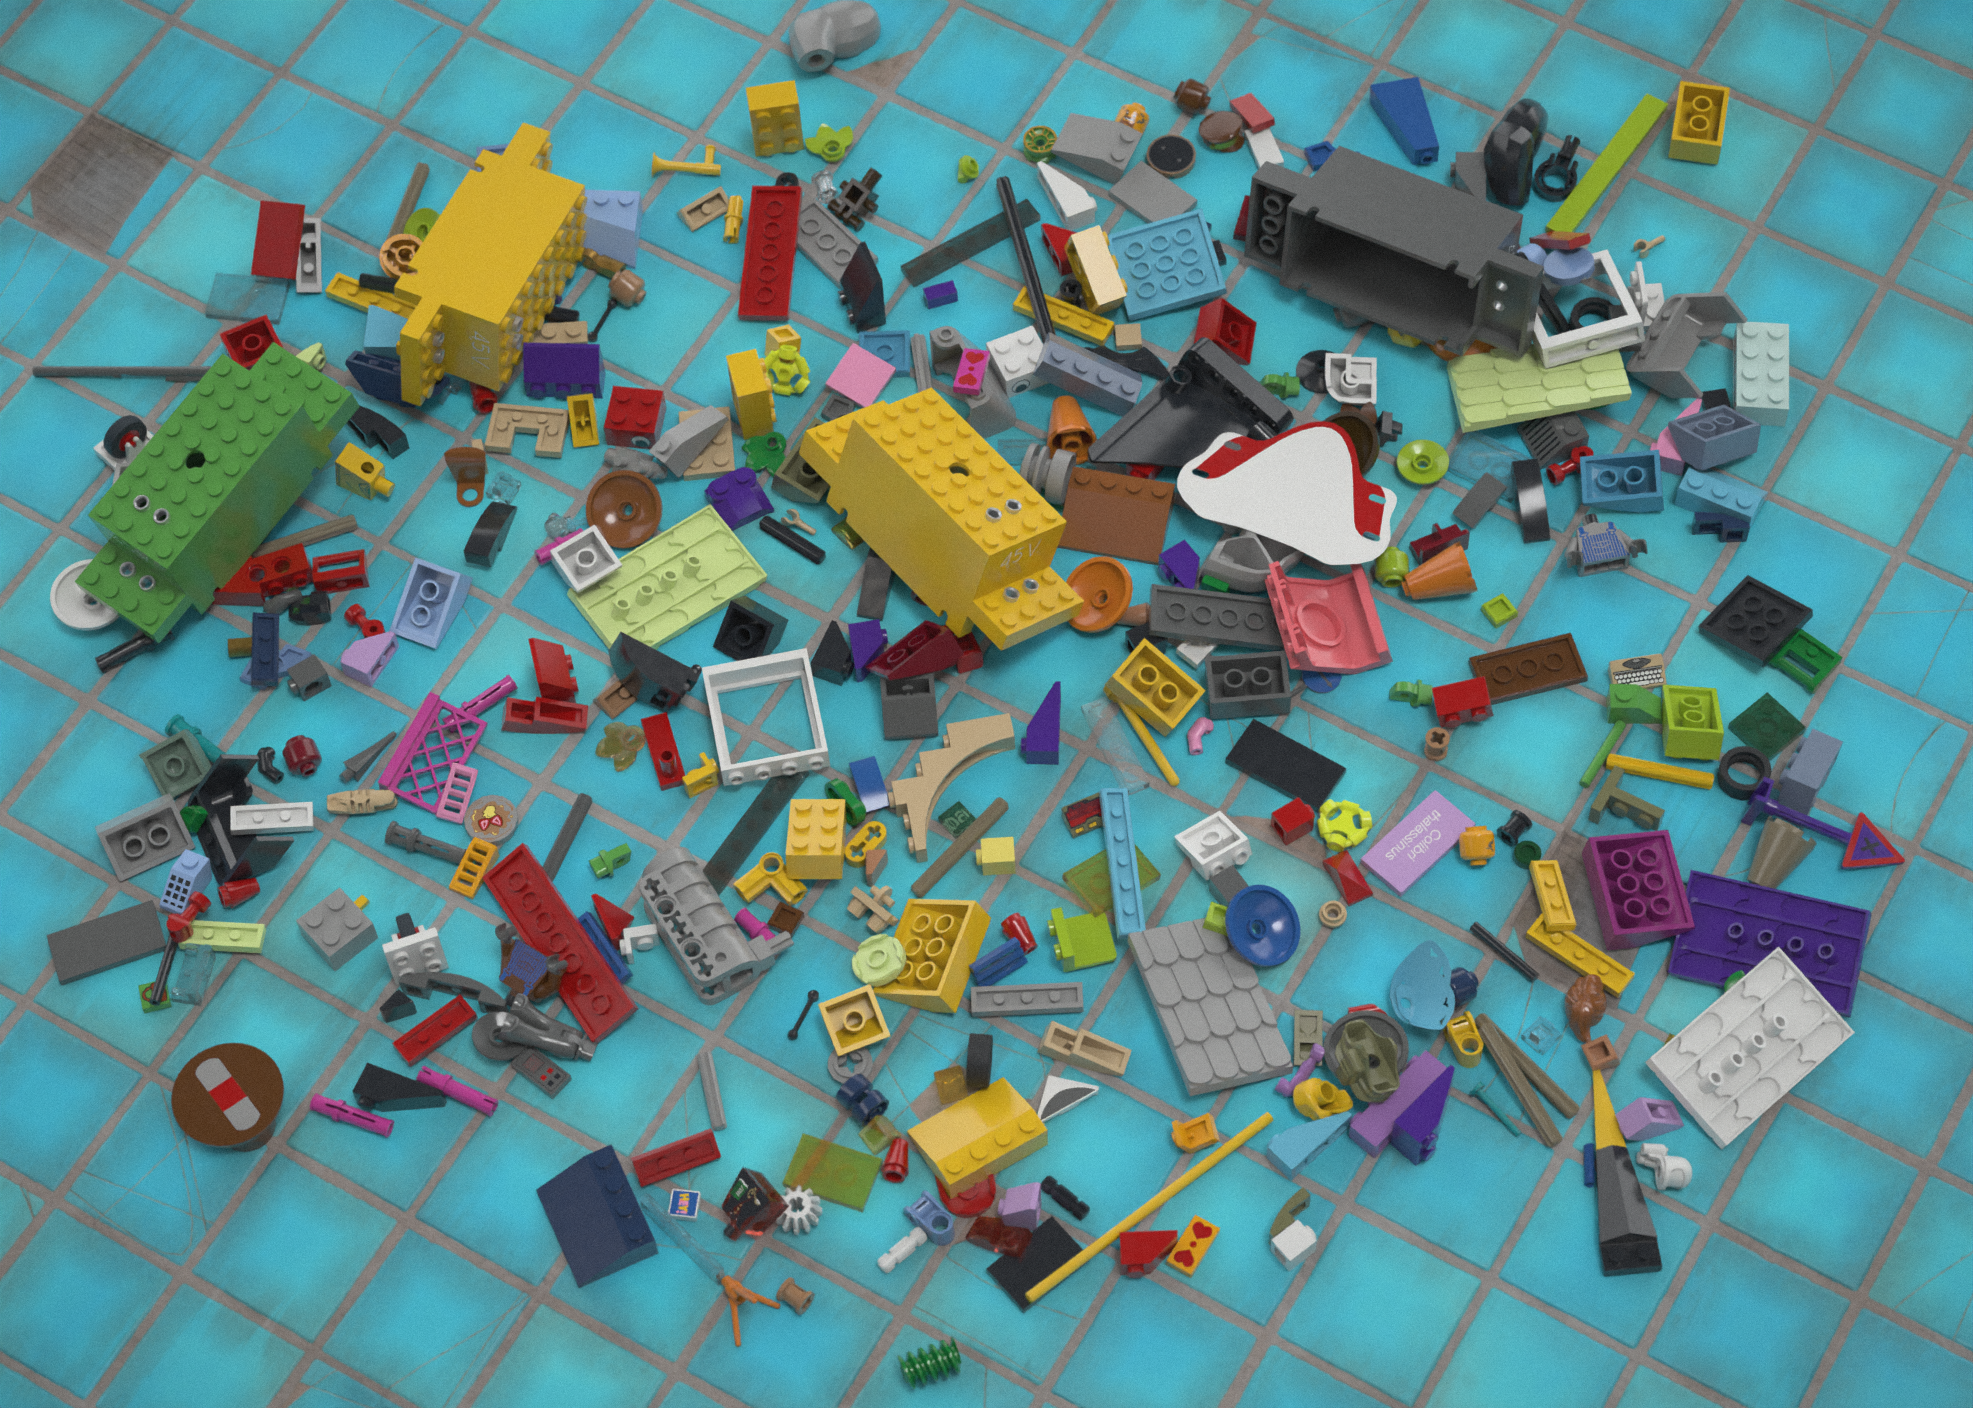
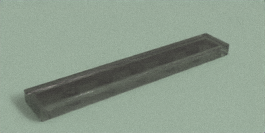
(965, 245)
(751, 829)

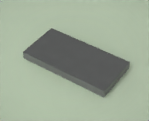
(106, 942)

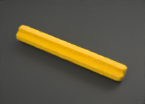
(1661, 771)

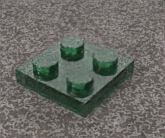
(1767, 726)

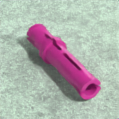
(485, 699)
(458, 1091)
(341, 1111)

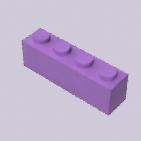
(1374, 1126)

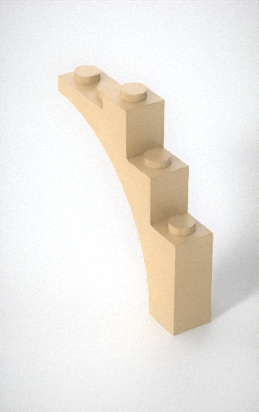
(963, 747)

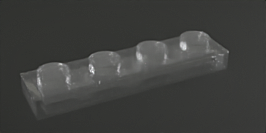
(1115, 746)

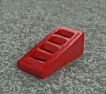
(972, 657)

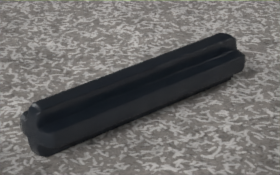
(792, 539)

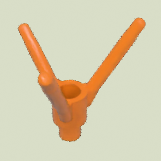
(737, 1296)

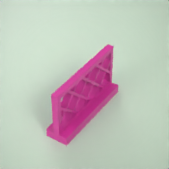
(415, 738)

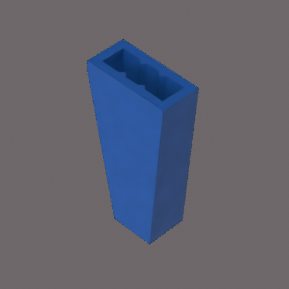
(1407, 117)

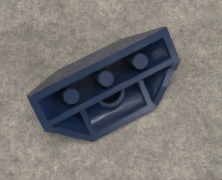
(382, 377)

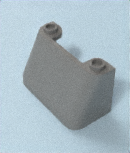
(991, 409)

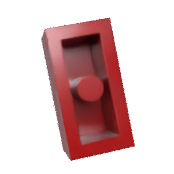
(1462, 702)

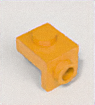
(1195, 1133)

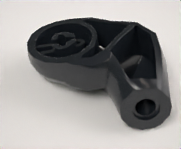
(1512, 150)

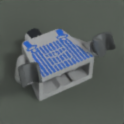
(1601, 547)

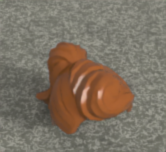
(1585, 1005)

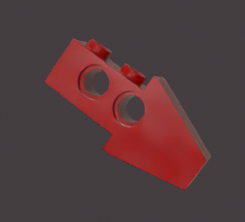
(245, 588)

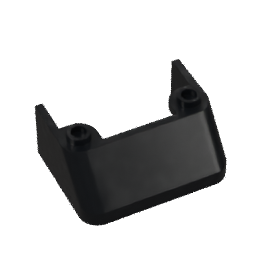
(233, 855)

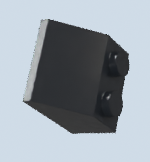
(749, 630)

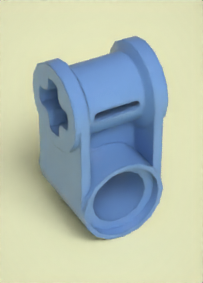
(928, 1215)

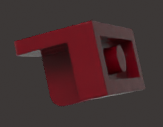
(1437, 541)

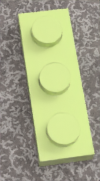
(228, 936)

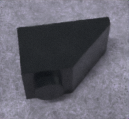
(833, 657)

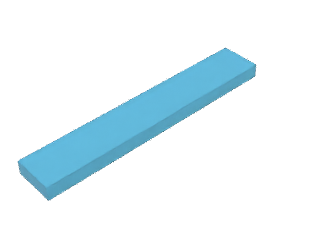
(1122, 861)

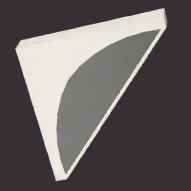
(1063, 1095)

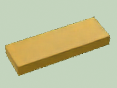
(1552, 895)

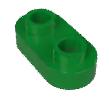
(854, 808)

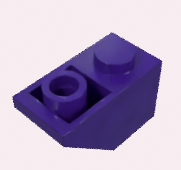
(1180, 565)

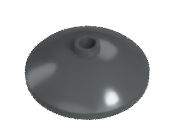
(1380, 1023)

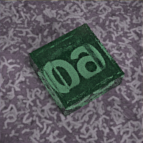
(956, 819)

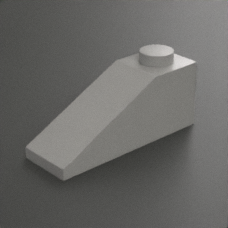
(309, 261)
(686, 440)

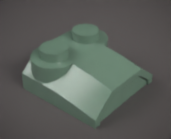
(177, 763)

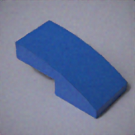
(869, 784)

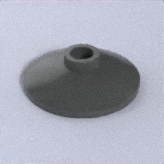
(487, 1031)

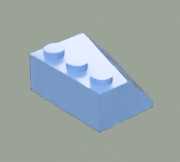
(614, 224)

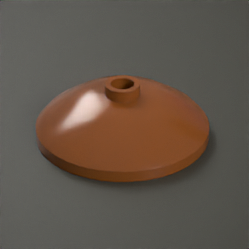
(608, 503)

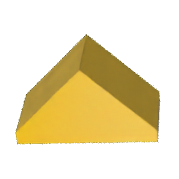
(583, 420)

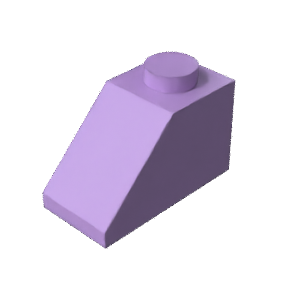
(369, 657)
(1648, 1119)
(1022, 1206)

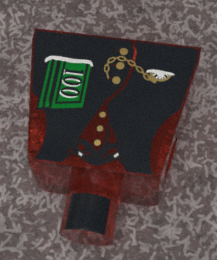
(751, 1205)

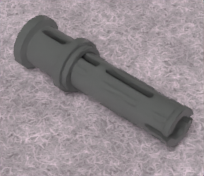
(413, 839)

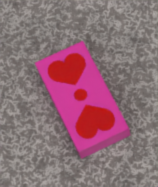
(971, 371)

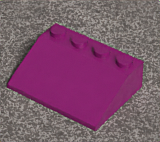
(1636, 888)

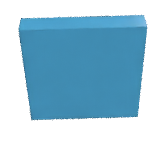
(890, 347)

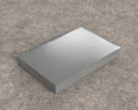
(1151, 195)

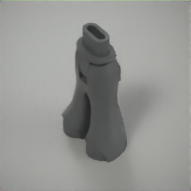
(534, 1028)

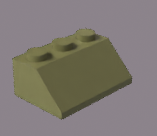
(797, 478)

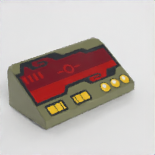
(1083, 815)

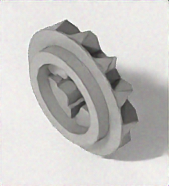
(841, 1073)

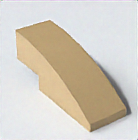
(1083, 1049)

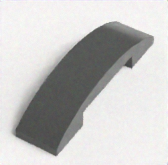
(423, 984)

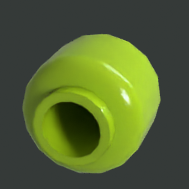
(1391, 567)

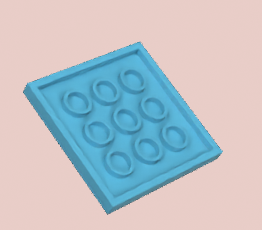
(1167, 264)

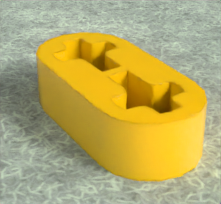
(860, 841)

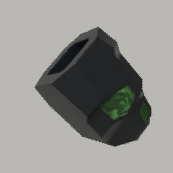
(311, 609)

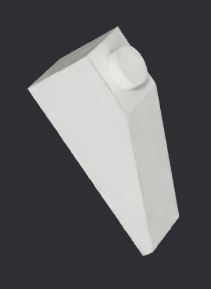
(1067, 197)

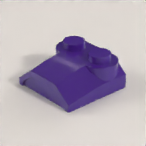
(738, 498)

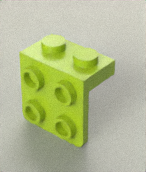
(1081, 940)

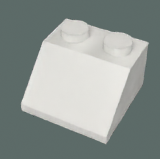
(584, 559)

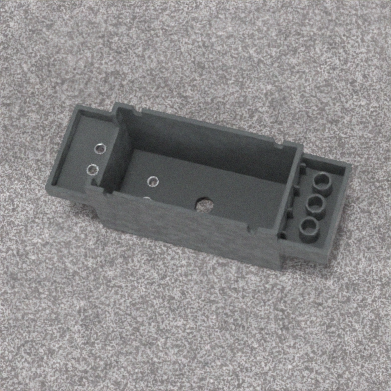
(1397, 251)

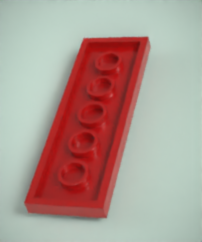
(770, 253)

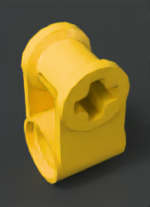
(1463, 1034)

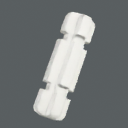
(902, 1249)

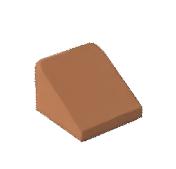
(875, 864)
(1600, 1053)

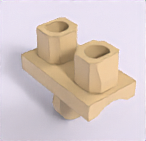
(862, 902)

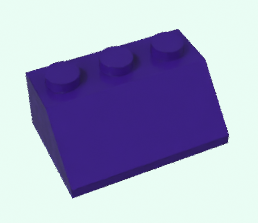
(563, 370)

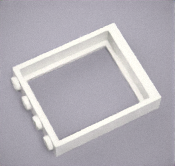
(1593, 338)
(761, 672)

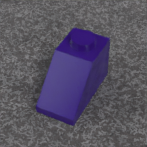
(867, 644)

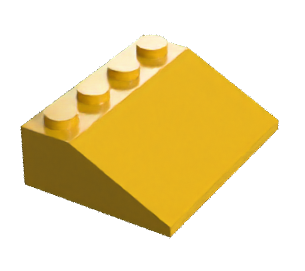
(939, 947)
(979, 1136)

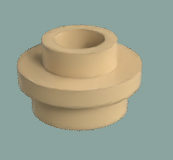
(1332, 907)

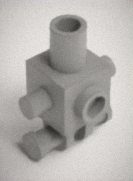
(634, 461)

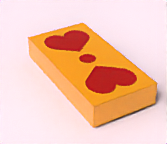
(1193, 1246)

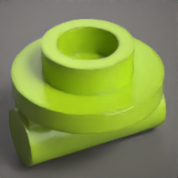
(967, 169)

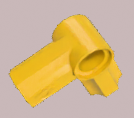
(759, 880)

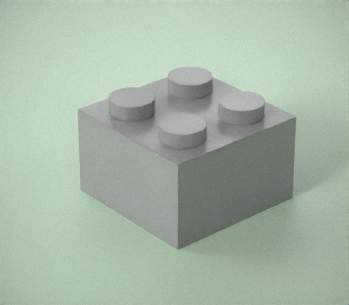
(337, 929)

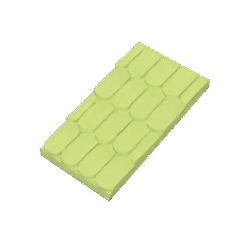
(1510, 389)
(671, 582)

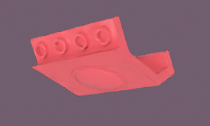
(1328, 622)

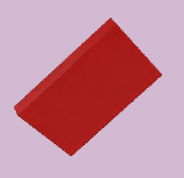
(278, 239)

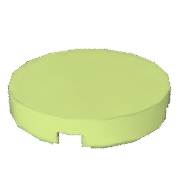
(879, 960)

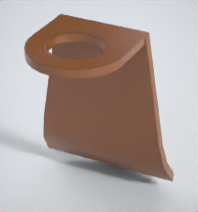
(468, 470)

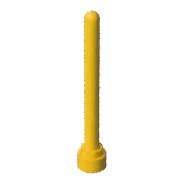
(1146, 738)

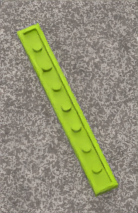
(1608, 165)

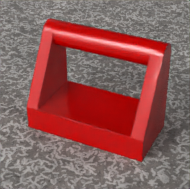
(344, 578)

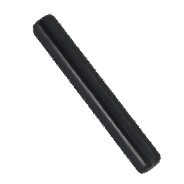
(1549, 307)

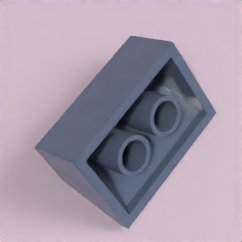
(1714, 436)

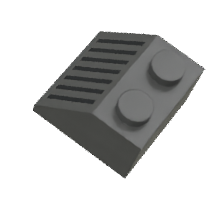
(1553, 437)

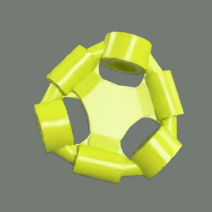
(786, 371)
(1343, 824)

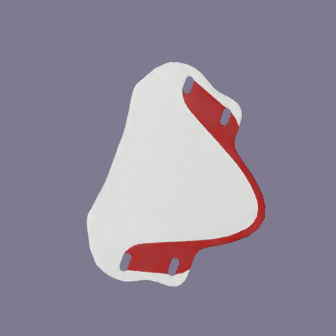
(1293, 490)

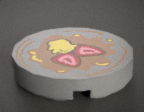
(491, 819)

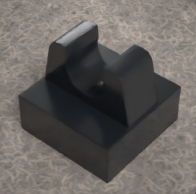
(1388, 428)

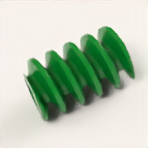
(930, 1363)

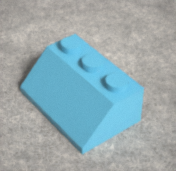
(1719, 494)

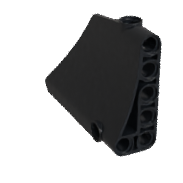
(1190, 410)

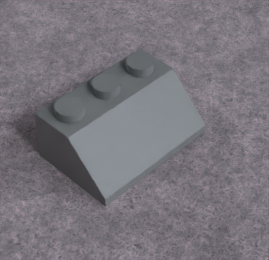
(144, 837)

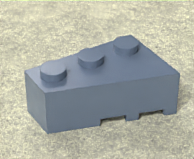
(1808, 771)

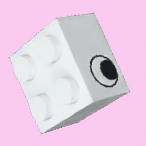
(1015, 360)

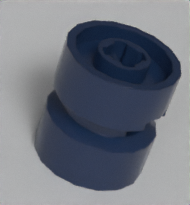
(859, 1096)

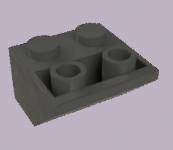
(909, 707)

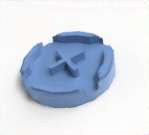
(1569, 266)

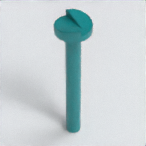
(1478, 1091)

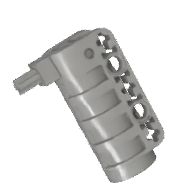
(702, 928)

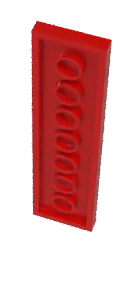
(552, 928)

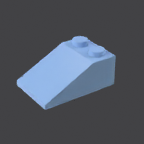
(429, 603)

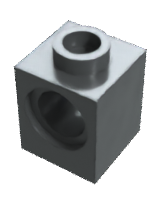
(308, 678)

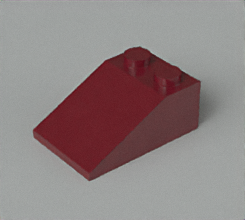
(919, 652)

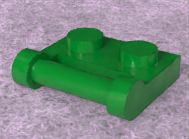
(1812, 655)

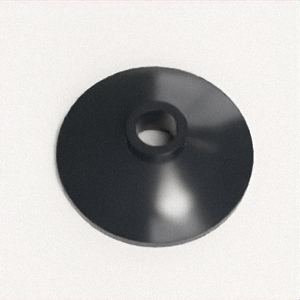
(1309, 372)

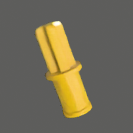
(733, 219)

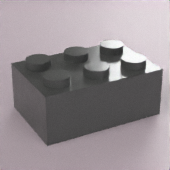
(1247, 685)

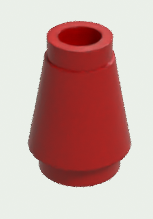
(482, 397)
(237, 891)
(1018, 927)
(896, 1162)

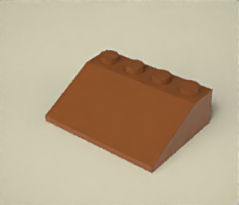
(1117, 515)

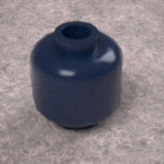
(1464, 986)

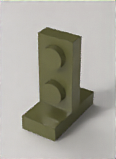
(1624, 804)

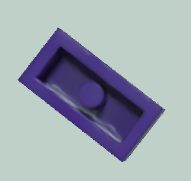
(940, 294)

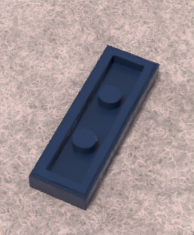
(265, 649)

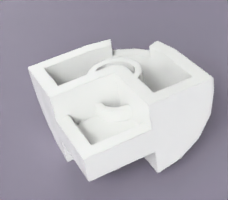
(1351, 378)

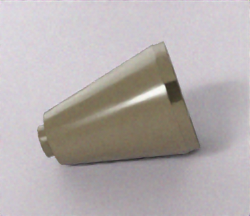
(1778, 853)

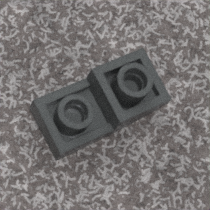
(1479, 500)

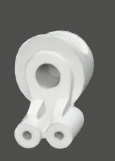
(1669, 1170)

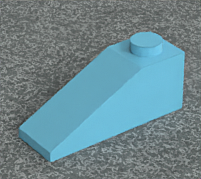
(1304, 1143)

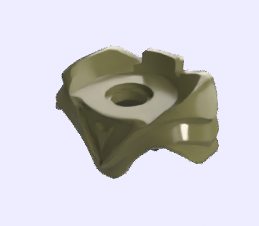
(1353, 1055)

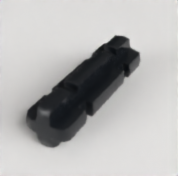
(1065, 1197)

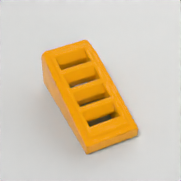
(472, 853)

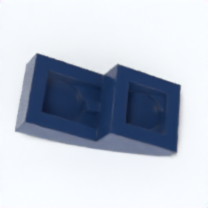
(1728, 527)

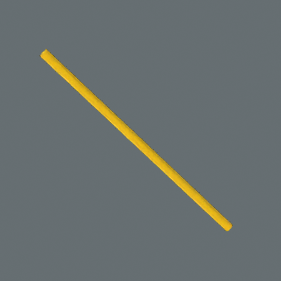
(1149, 1207)

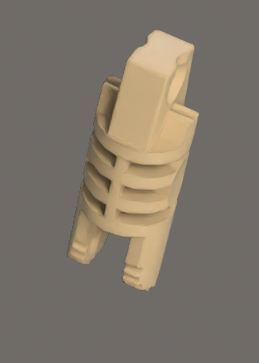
(361, 801)

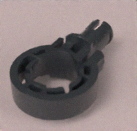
(1561, 167)

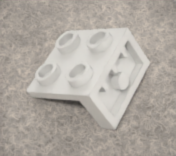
(1646, 297)

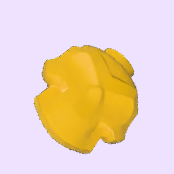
(1320, 1099)

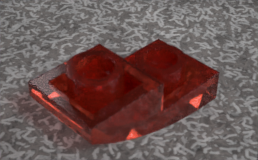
(995, 1236)

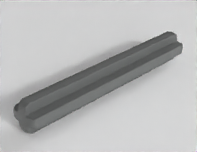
(567, 835)

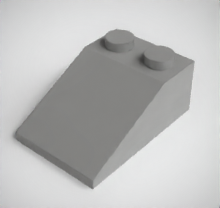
(1097, 145)

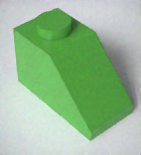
(1632, 705)

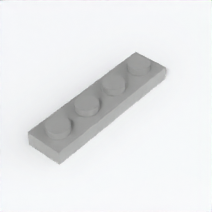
(1027, 999)

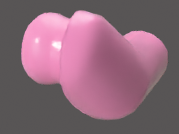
(1194, 734)

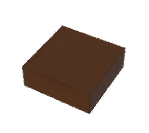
(785, 919)

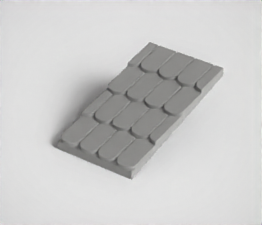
(1209, 1007)

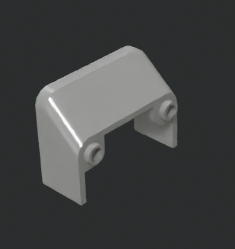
(1676, 335)

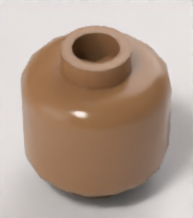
(627, 288)

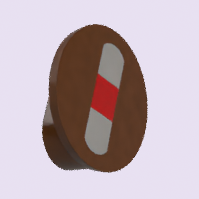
(229, 1097)

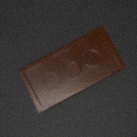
(1530, 668)

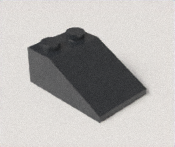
(862, 291)

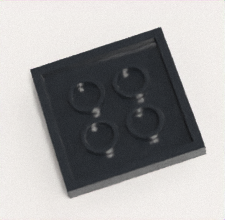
(1755, 621)

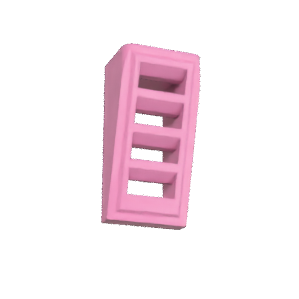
(464, 771)

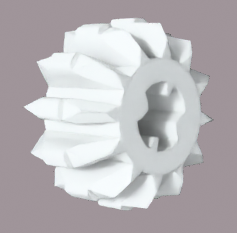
(802, 1219)

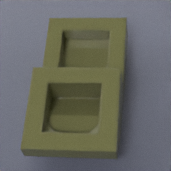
(1307, 1032)
(1292, 1208)

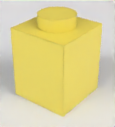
(996, 856)

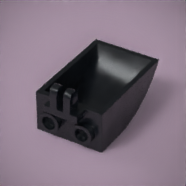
(650, 673)

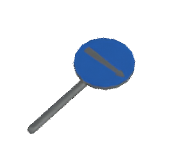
(1318, 682)

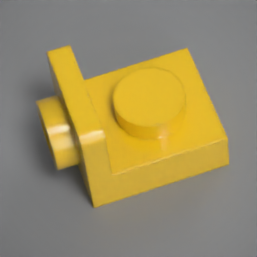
(701, 779)

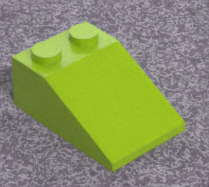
(1691, 722)

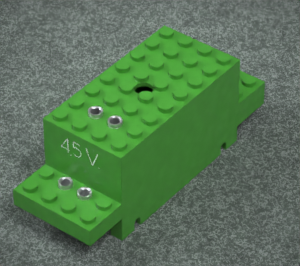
(212, 486)

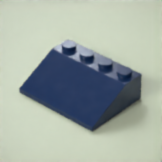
(597, 1217)

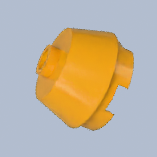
(398, 253)

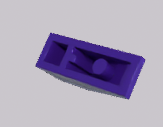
(1044, 731)

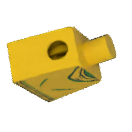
(361, 473)

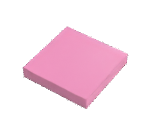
(860, 376)

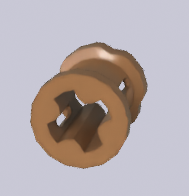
(1436, 742)
(795, 1296)

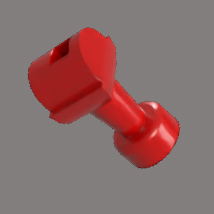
(1557, 473)
(356, 616)
(180, 925)

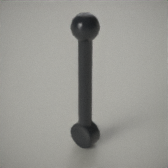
(592, 336)
(813, 996)

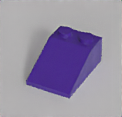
(1419, 1125)

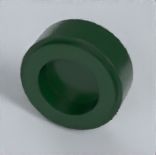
(1525, 853)

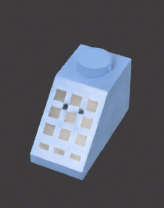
(187, 875)

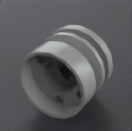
(1048, 473)

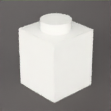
(1294, 1245)

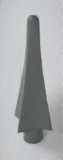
(361, 762)

